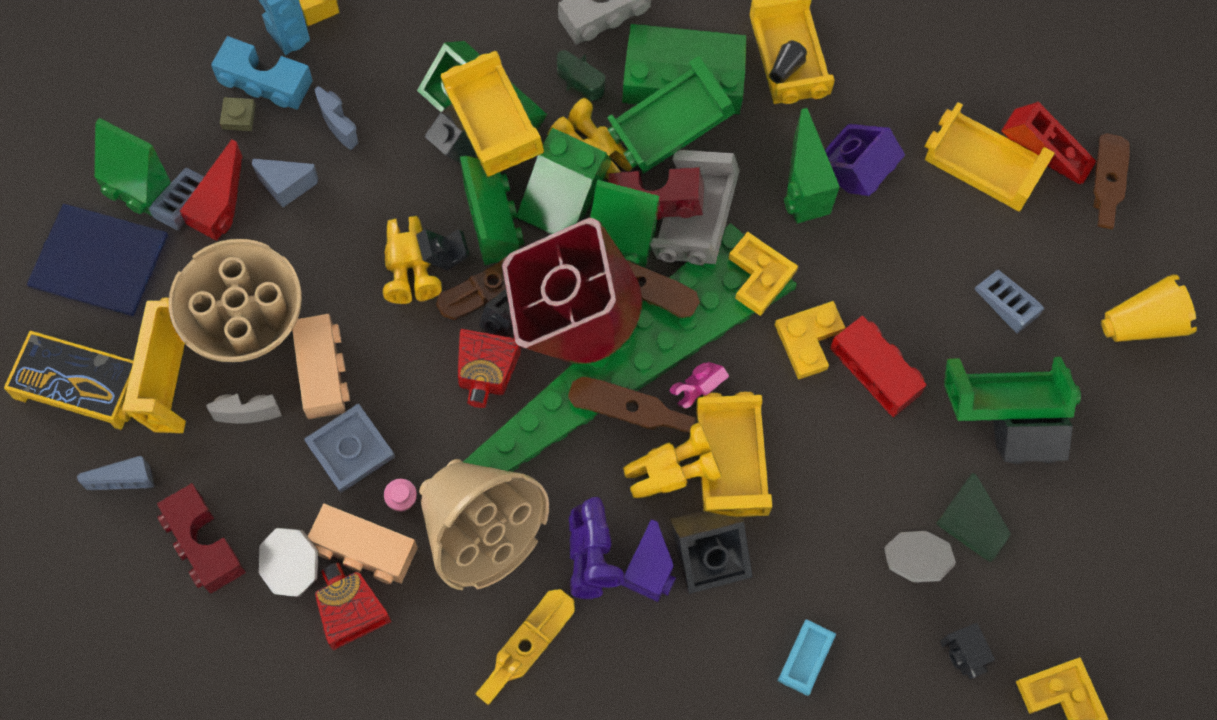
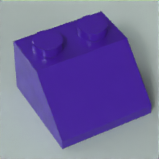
(863, 157)

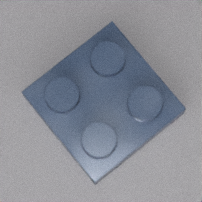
(349, 448)

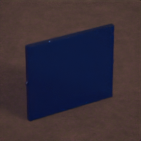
(97, 259)

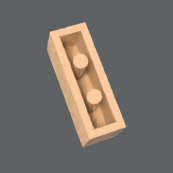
(320, 366)
(362, 544)

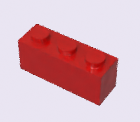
(878, 365)

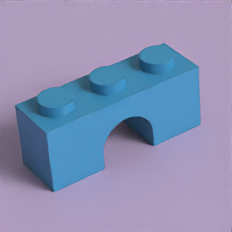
(285, 24)
(283, 84)

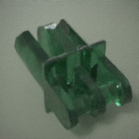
(580, 75)

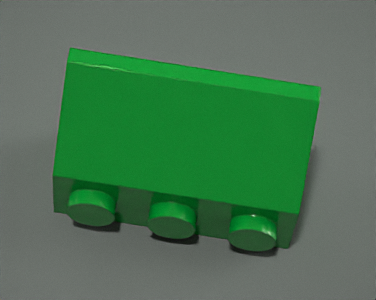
(490, 211)

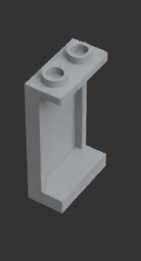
(700, 236)

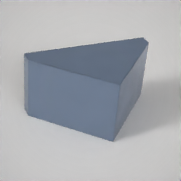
(285, 179)

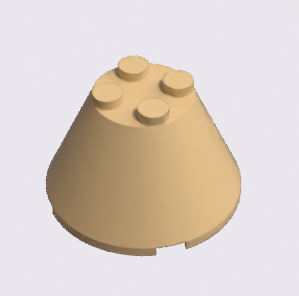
(235, 300)
(481, 522)

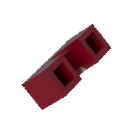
(678, 198)
(184, 516)

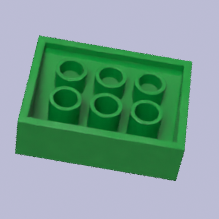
(664, 53)

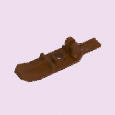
(1111, 164)
(666, 292)
(471, 293)
(612, 401)

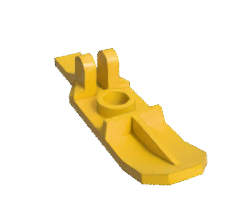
(539, 630)

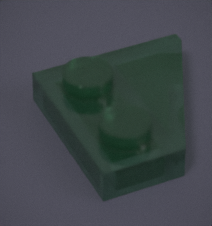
(975, 520)

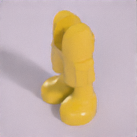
(598, 137)
(404, 253)
(664, 466)

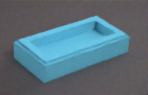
(806, 657)

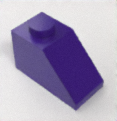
(650, 566)

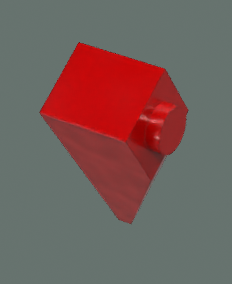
(1036, 128)
(214, 200)

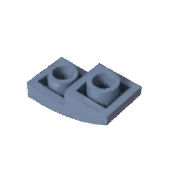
(334, 117)

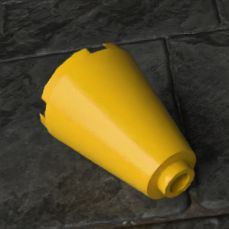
(1153, 313)

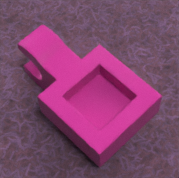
(702, 381)

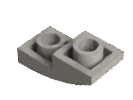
(231, 409)

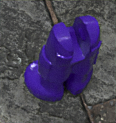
(587, 545)

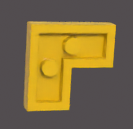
(768, 272)
(801, 337)
(1064, 685)

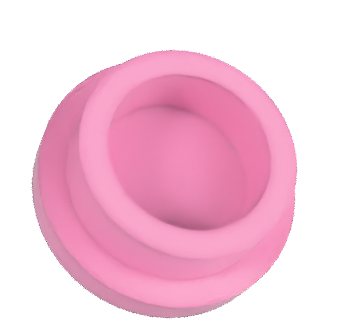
(400, 495)

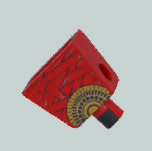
(485, 364)
(348, 607)

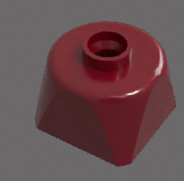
(572, 294)

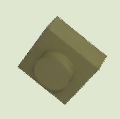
(237, 114)

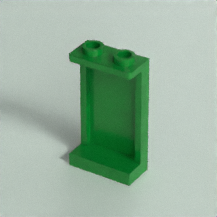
(671, 117)
(1011, 394)

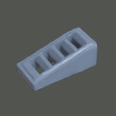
(160, 206)
(1008, 314)
(126, 474)

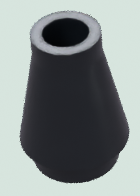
(789, 60)

